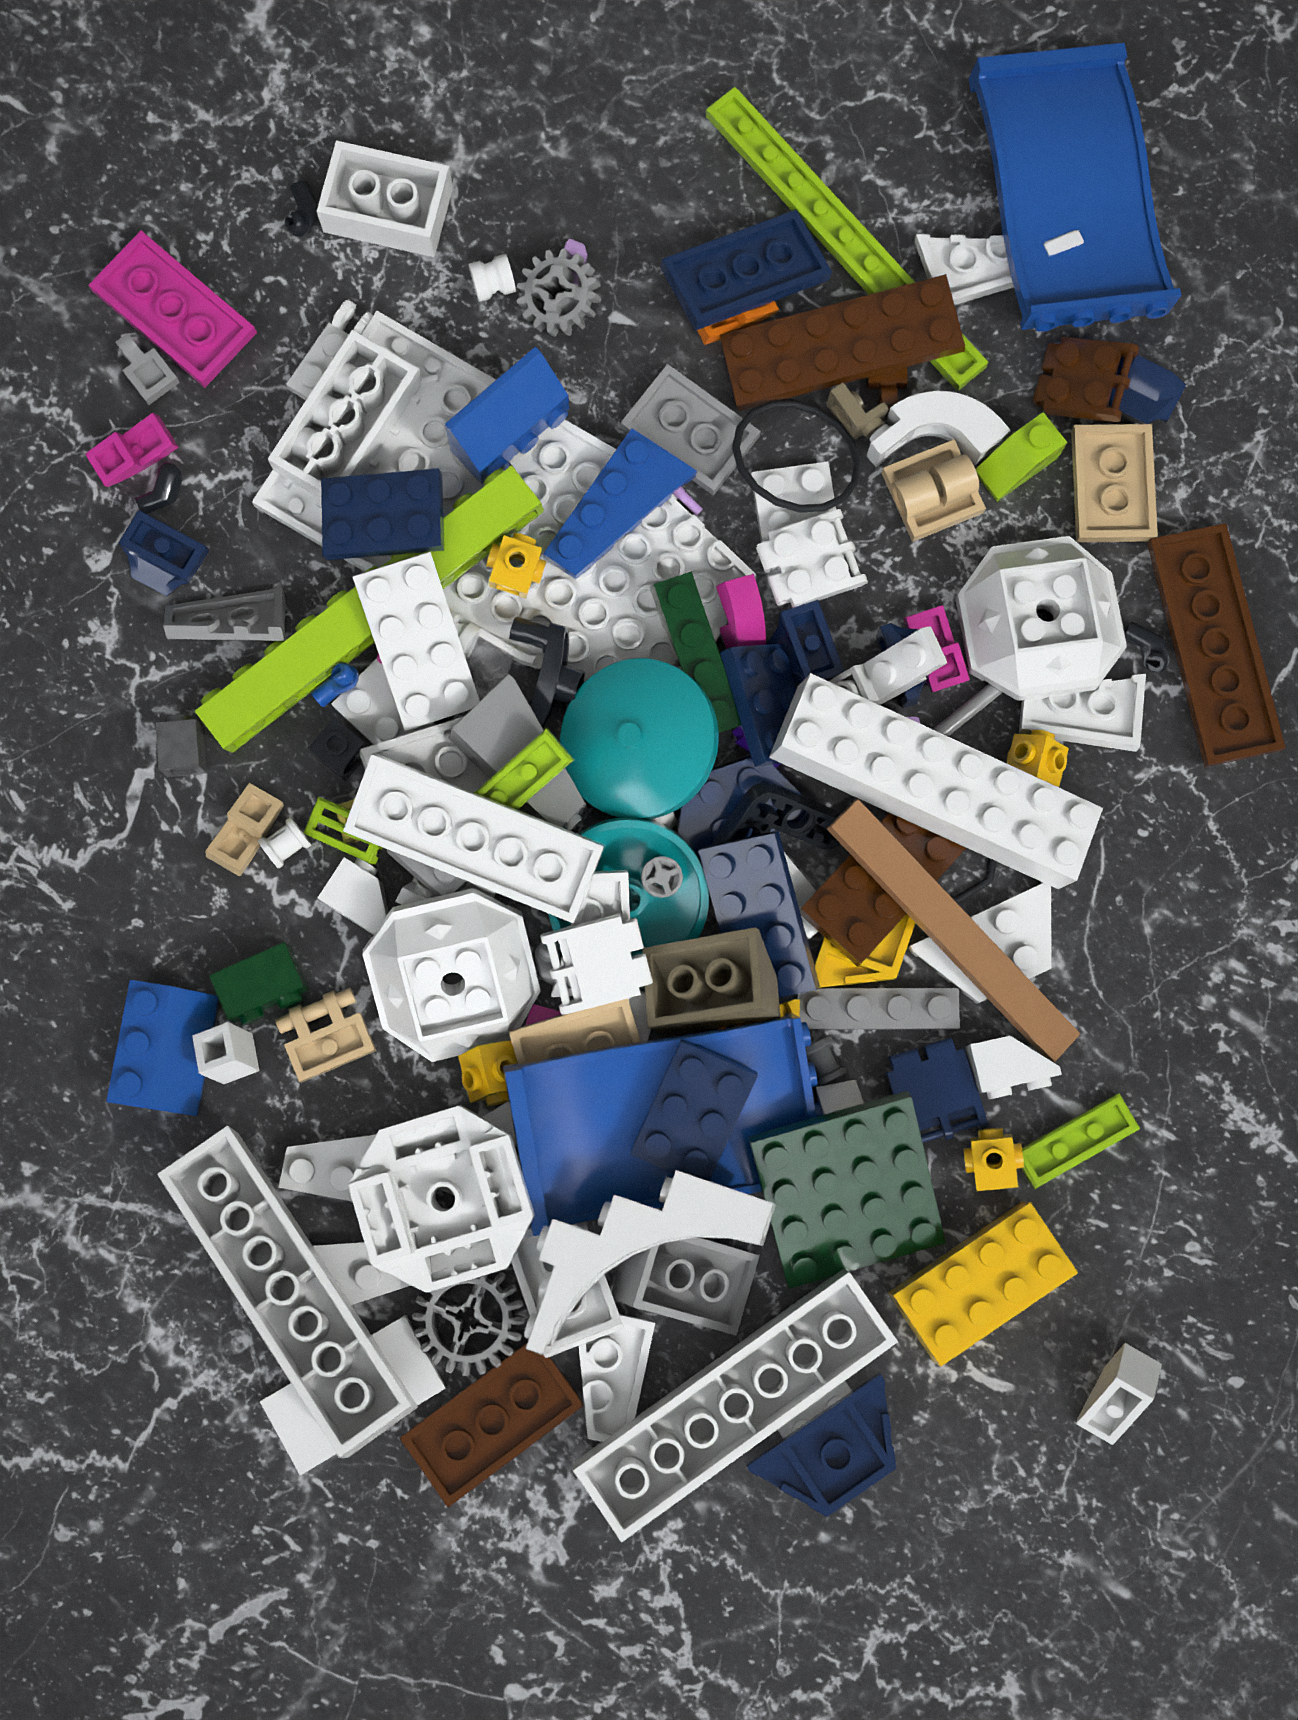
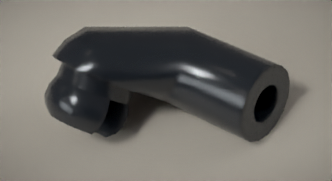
(306, 213)
(165, 489)
(1151, 645)

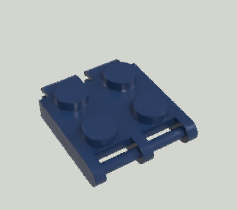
(939, 1088)

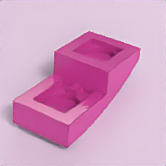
(134, 451)
(743, 611)
(955, 670)

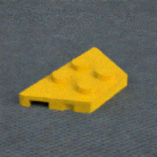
(881, 965)

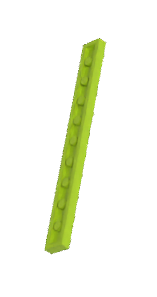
(824, 214)

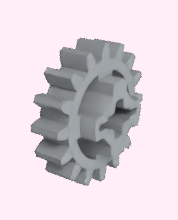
(550, 278)

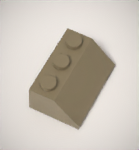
(710, 983)

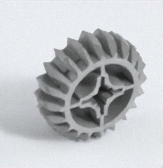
(455, 1352)

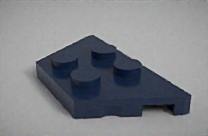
(712, 806)
(834, 1452)

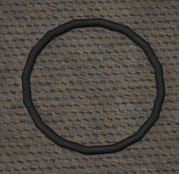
(770, 497)

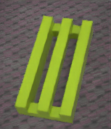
(316, 816)

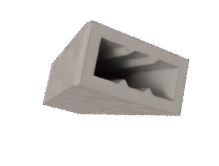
(501, 729)

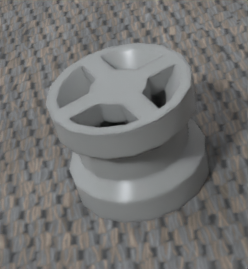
(666, 874)

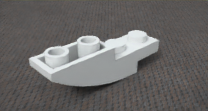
(895, 668)

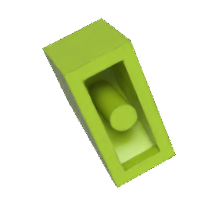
(1021, 457)

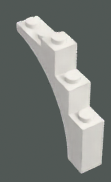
(582, 1257)

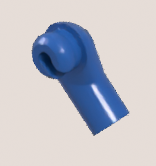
(341, 680)

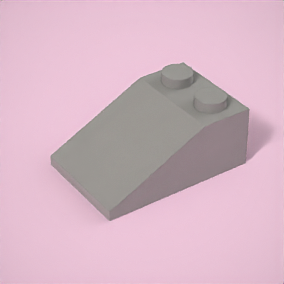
(689, 1282)

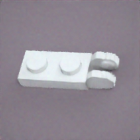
(324, 350)

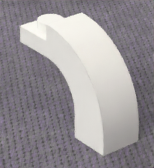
(943, 415)

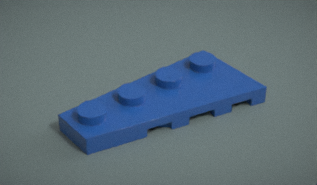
(623, 494)

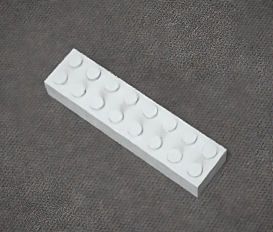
(936, 782)
(287, 1292)
(733, 1404)

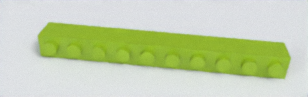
(342, 630)

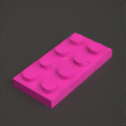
(172, 309)

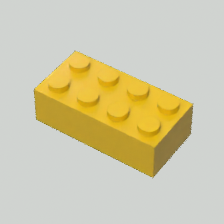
(982, 1283)

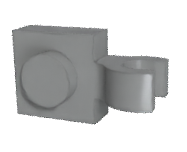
(146, 371)

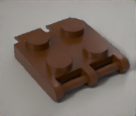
(1084, 378)

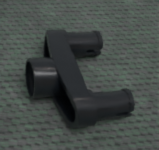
(555, 678)

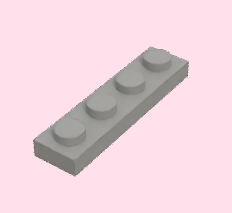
(880, 1008)

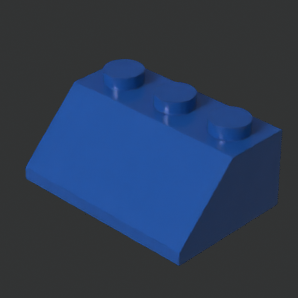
(508, 416)
(156, 1049)

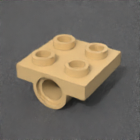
(934, 489)

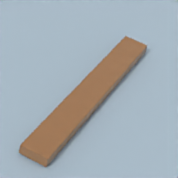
(953, 931)

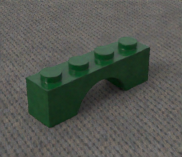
(694, 643)

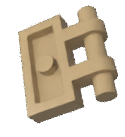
(329, 1046)

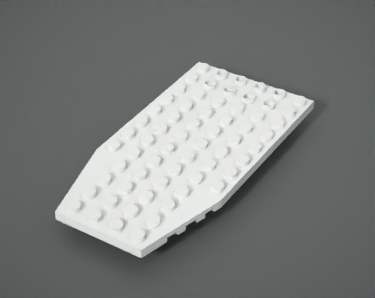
(387, 413)

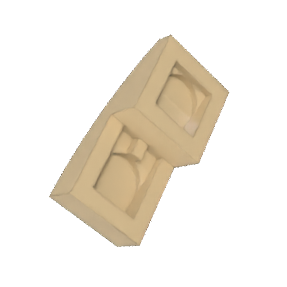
(247, 822)

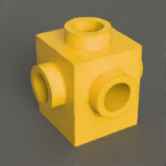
(510, 578)
(1039, 755)
(484, 1072)
(996, 1175)

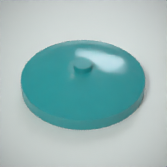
(640, 738)
(630, 846)

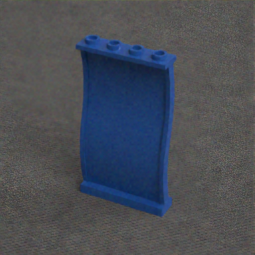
(1067, 161)
(585, 1109)

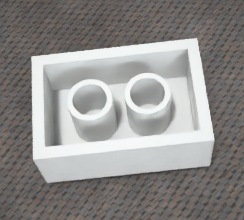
(385, 198)

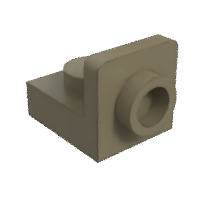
(850, 409)

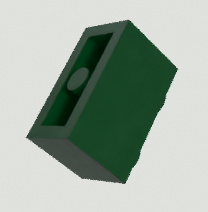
(259, 984)

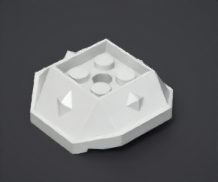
(1019, 650)
(445, 935)
(399, 1210)

